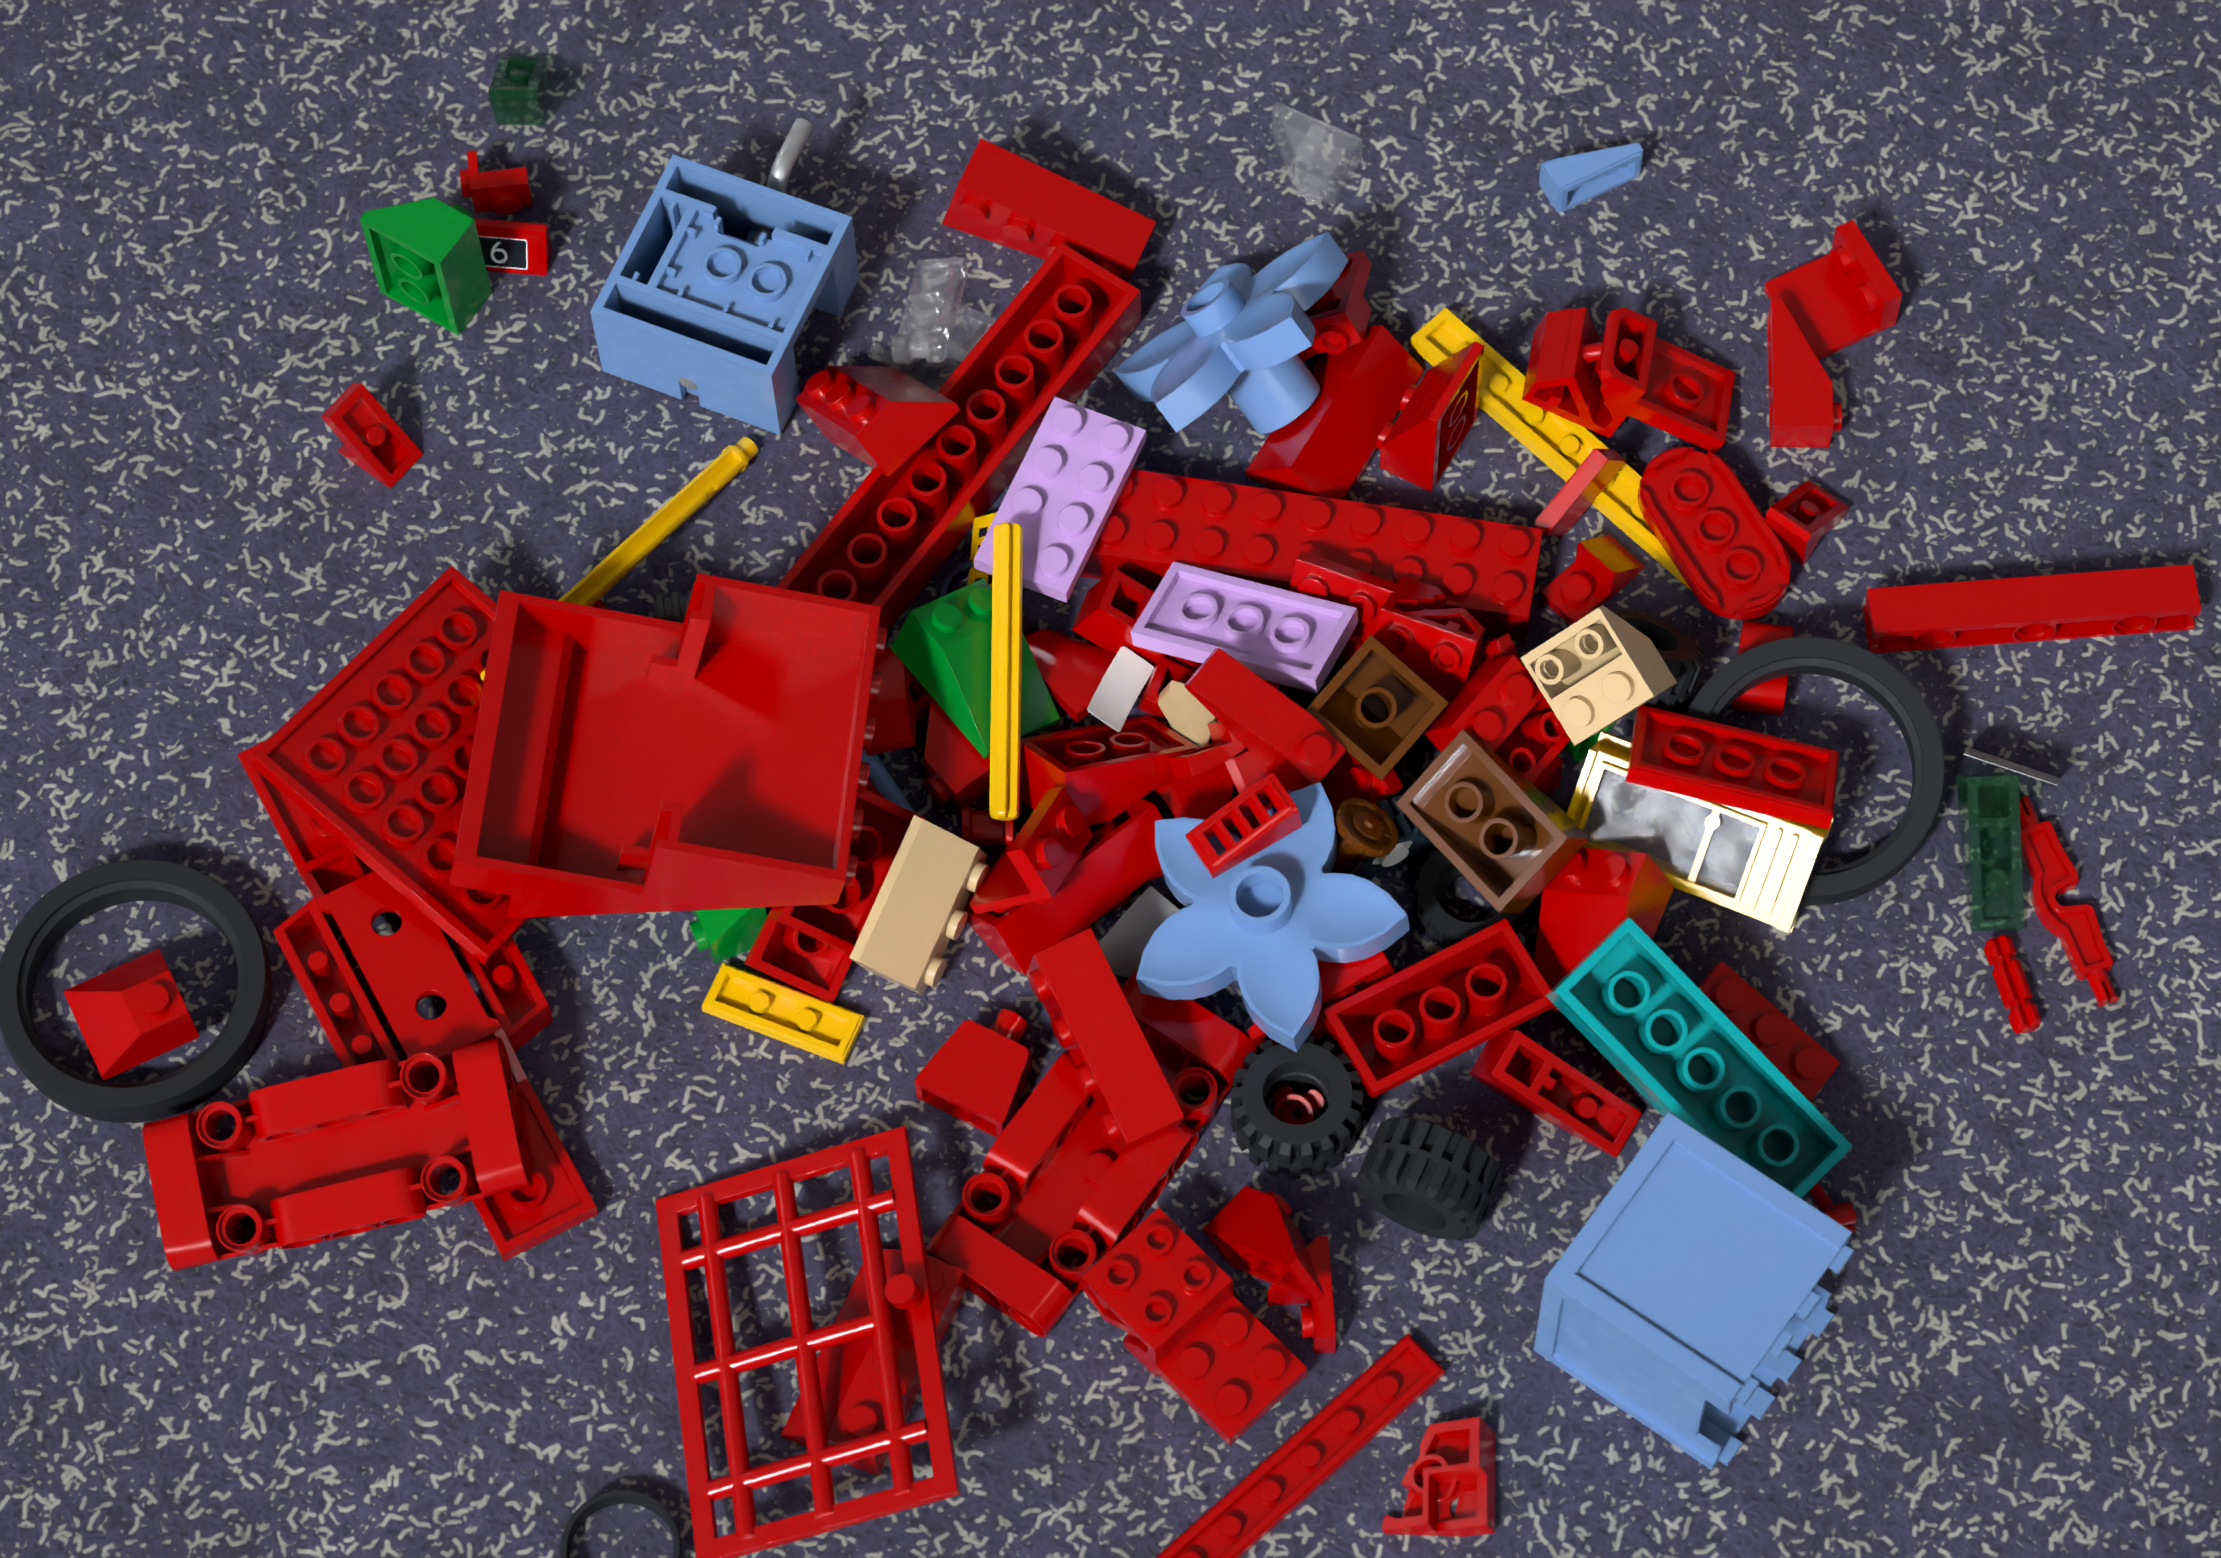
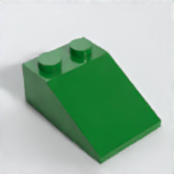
(950, 655)

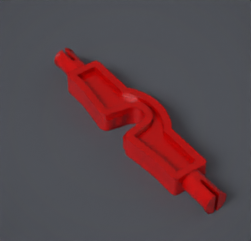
(2073, 924)

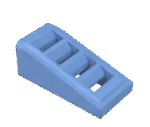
(1586, 175)

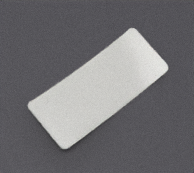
(1120, 688)

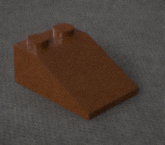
(1491, 823)

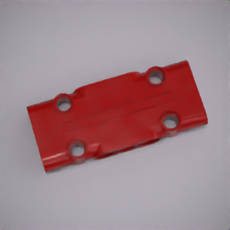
(337, 1154)
(1039, 1179)

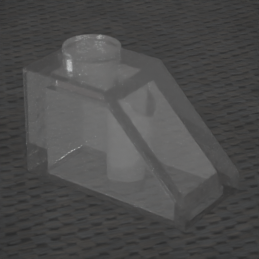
(1315, 154)

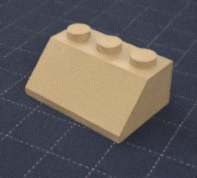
(920, 907)

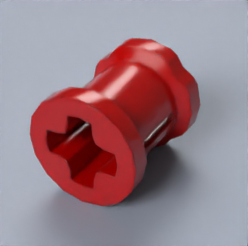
(982, 830)

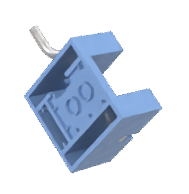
(723, 287)

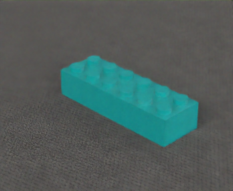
(1694, 1059)

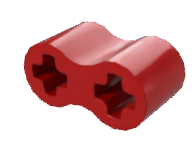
(1769, 695)

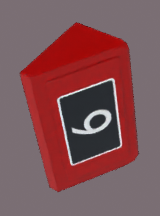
(514, 246)

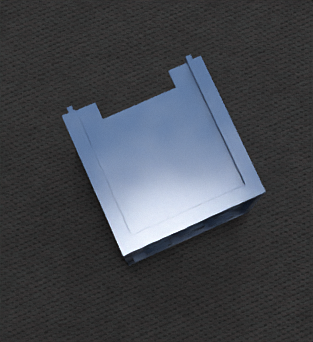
(1691, 1291)

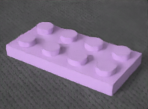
(1065, 494)
(1263, 627)

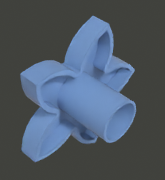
(1240, 340)
(1266, 921)

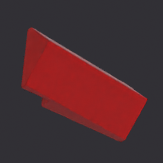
(1338, 433)
(814, 942)

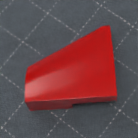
(1069, 669)
(1452, 1463)

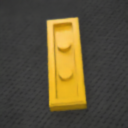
(783, 1013)

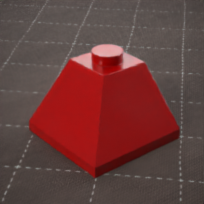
(131, 1014)

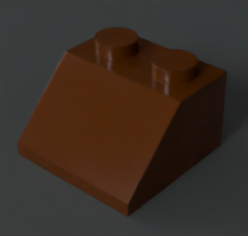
(1376, 707)

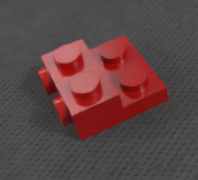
(1342, 311)

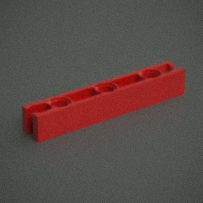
(2031, 609)

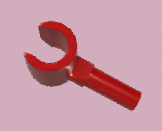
(1841, 1213)

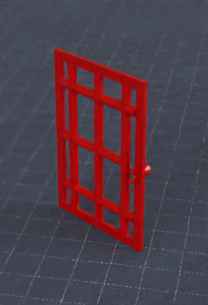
(902, 1291)

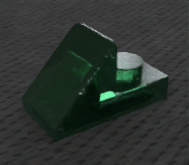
(518, 91)

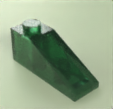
(1992, 849)

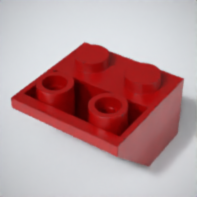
(1506, 714)

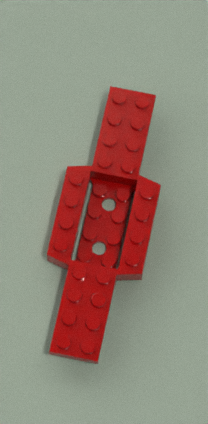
(401, 974)

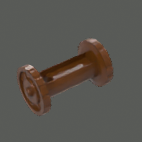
(1362, 833)

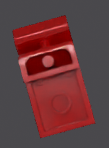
(1624, 376)
(1402, 616)
(1191, 1326)

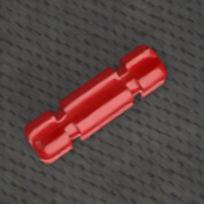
(2012, 984)

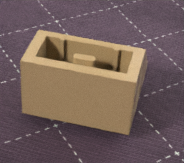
(1597, 672)

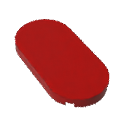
(1714, 533)

